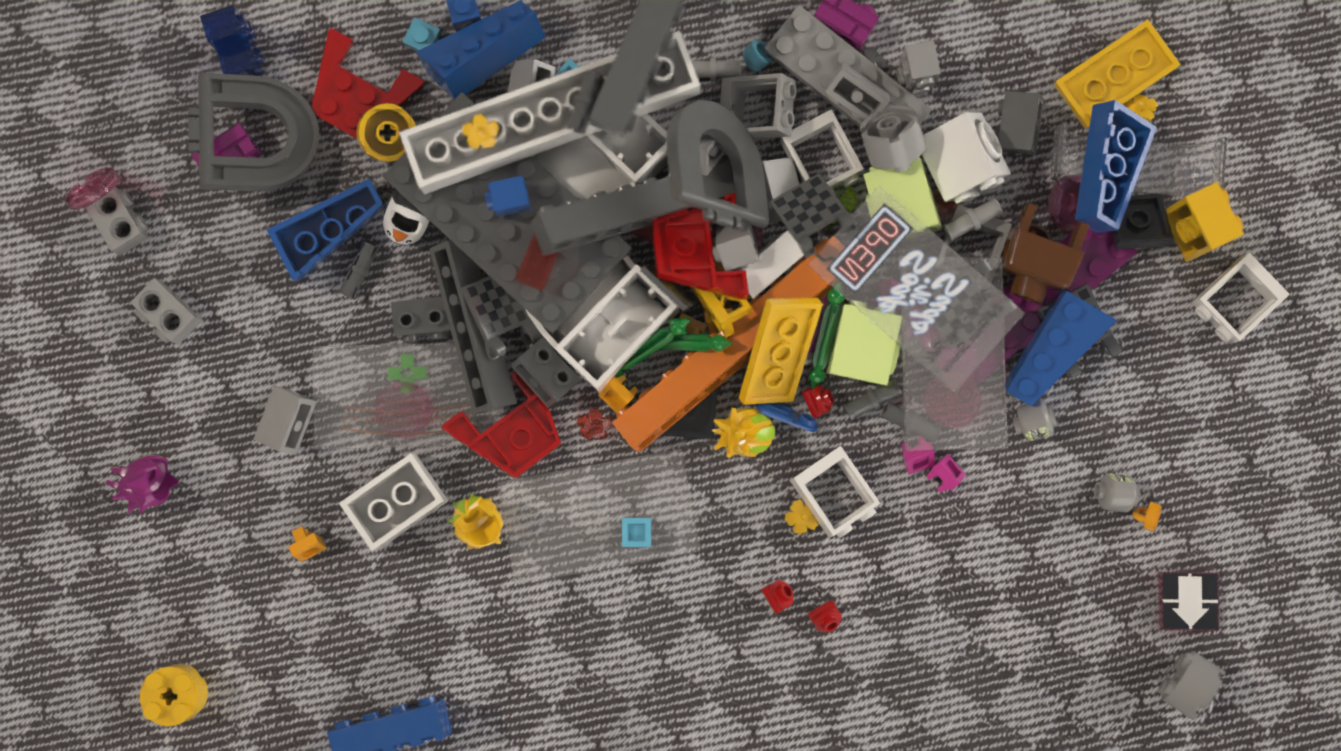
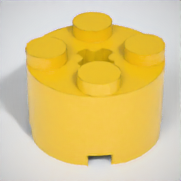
(373, 121)
(157, 699)

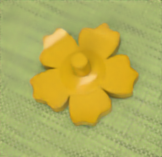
(1142, 106)
(480, 132)
(800, 517)

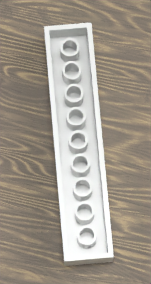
(531, 120)

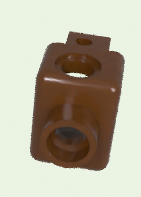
(1040, 262)

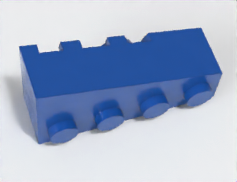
(481, 49)
(1112, 164)
(322, 229)
(1056, 345)
(395, 729)

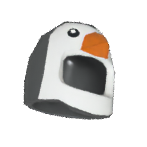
(403, 221)

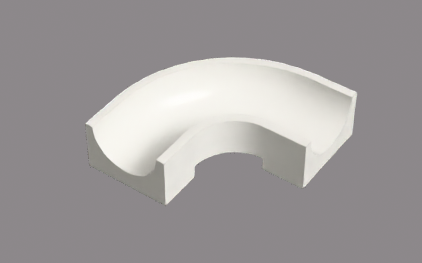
(626, 304)

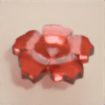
(594, 424)

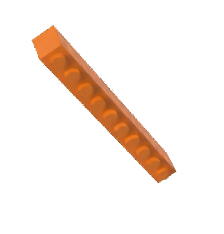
(707, 370)

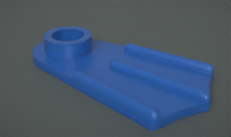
(787, 415)

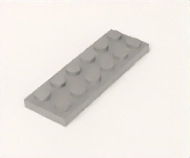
(815, 54)

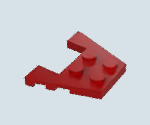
(344, 97)
(686, 254)
(516, 439)

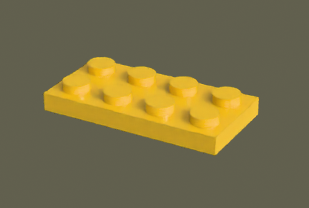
(1117, 72)
(780, 350)

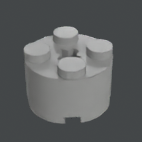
(893, 138)
(1192, 684)

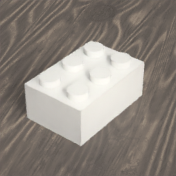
(393, 502)

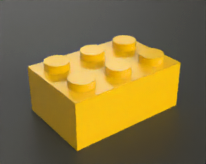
(1203, 222)

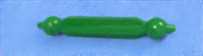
(825, 337)
(656, 341)
(698, 342)

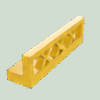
(716, 310)

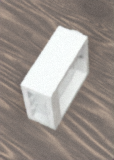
(813, 128)
(773, 261)
(1259, 279)
(863, 512)

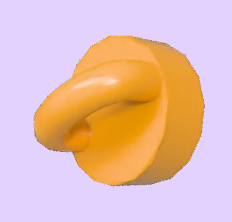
(1152, 515)

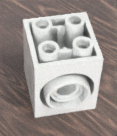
(965, 157)

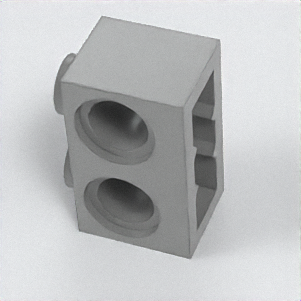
(111, 224)
(169, 307)

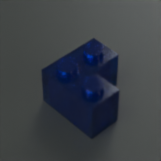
(233, 41)

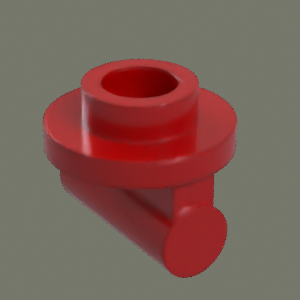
(818, 400)
(778, 595)
(826, 617)

